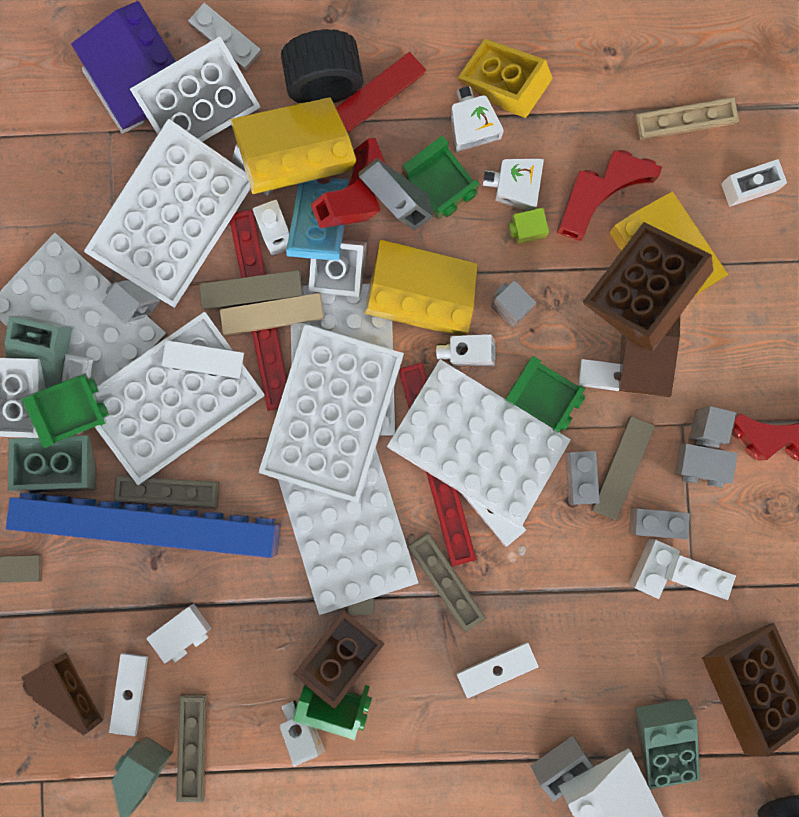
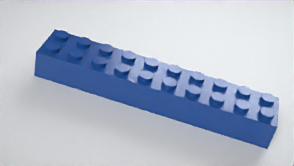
(142, 526)

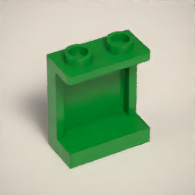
(441, 177)
(545, 395)
(65, 409)
(342, 720)

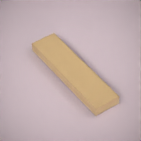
(686, 118)
(272, 314)

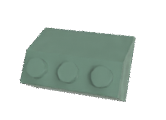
(57, 468)
(137, 774)

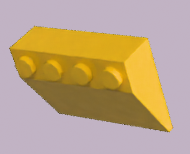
(293, 145)
(673, 219)
(422, 289)

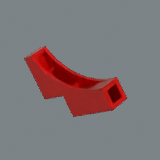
(590, 190)
(357, 200)
(766, 439)

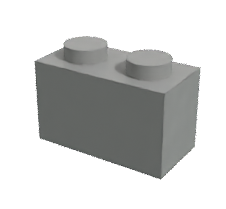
(130, 301)
(512, 303)
(712, 426)
(706, 464)
(582, 477)
(659, 523)
(561, 766)

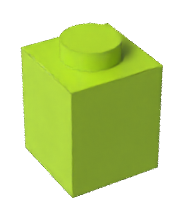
(528, 226)

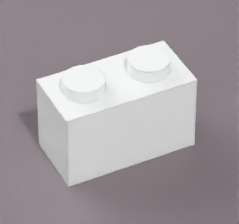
(753, 183)
(652, 568)
(179, 633)

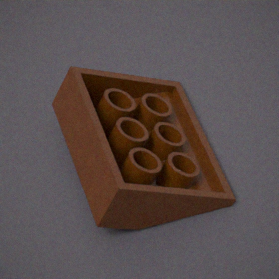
(649, 285)
(757, 689)

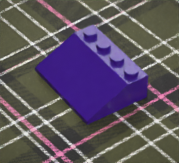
(121, 55)

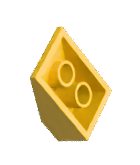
(507, 76)

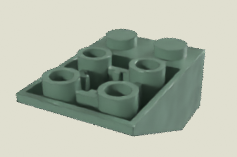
(39, 340)
(668, 743)

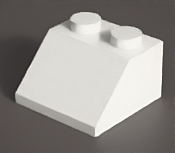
(340, 276)

